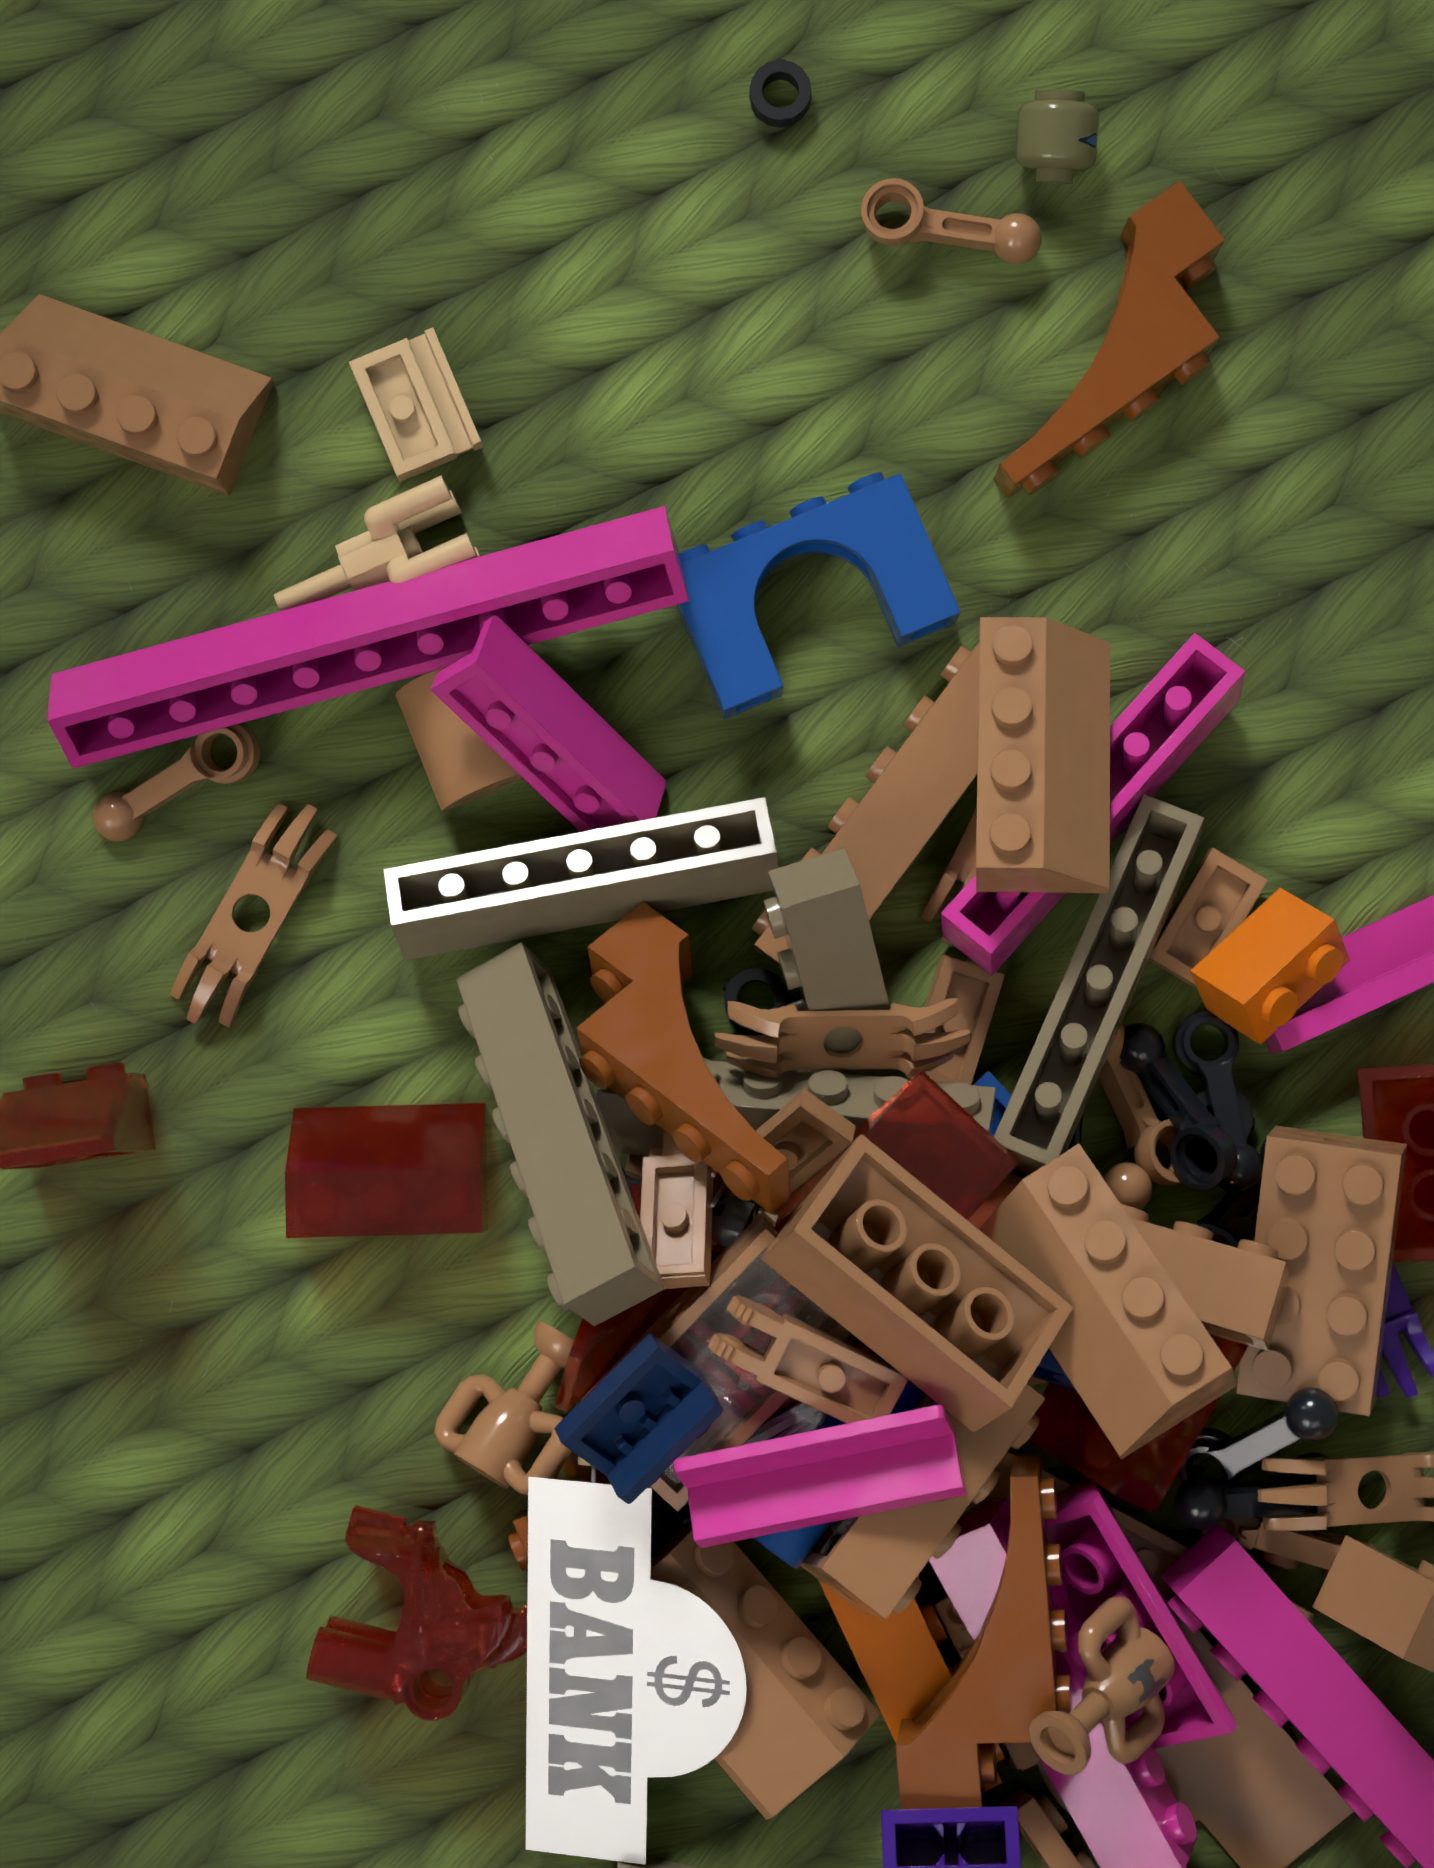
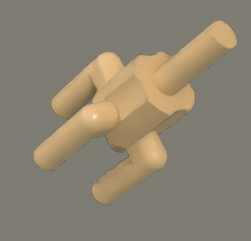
(389, 547)

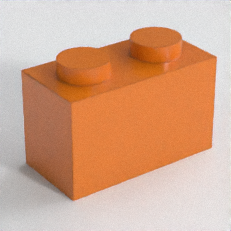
(1270, 965)

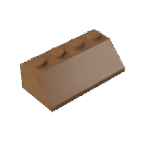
(130, 393)
(1042, 758)
(919, 1285)
(1131, 1334)
(799, 1701)

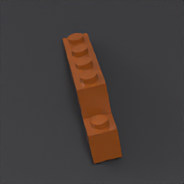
(1149, 342)
(650, 1058)
(1006, 1674)

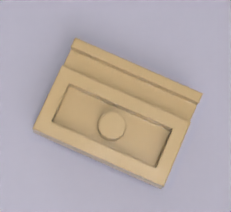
(415, 404)

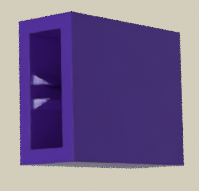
(951, 1838)

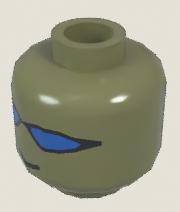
(1057, 135)

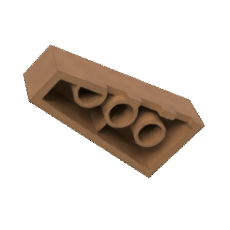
(1382, 1601)

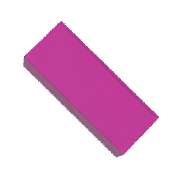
(1104, 1565)

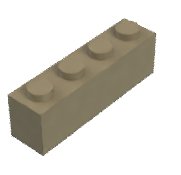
(829, 944)

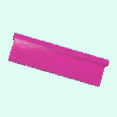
(548, 732)
(1384, 965)
(822, 1476)

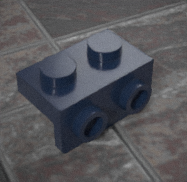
(641, 1417)

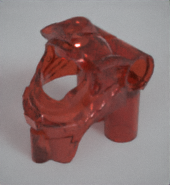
(440, 1625)

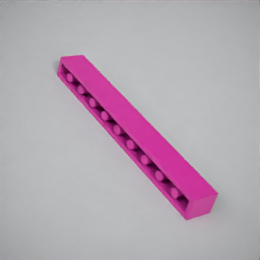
(364, 638)

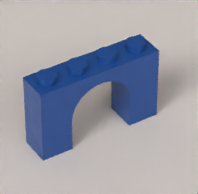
(869, 528)

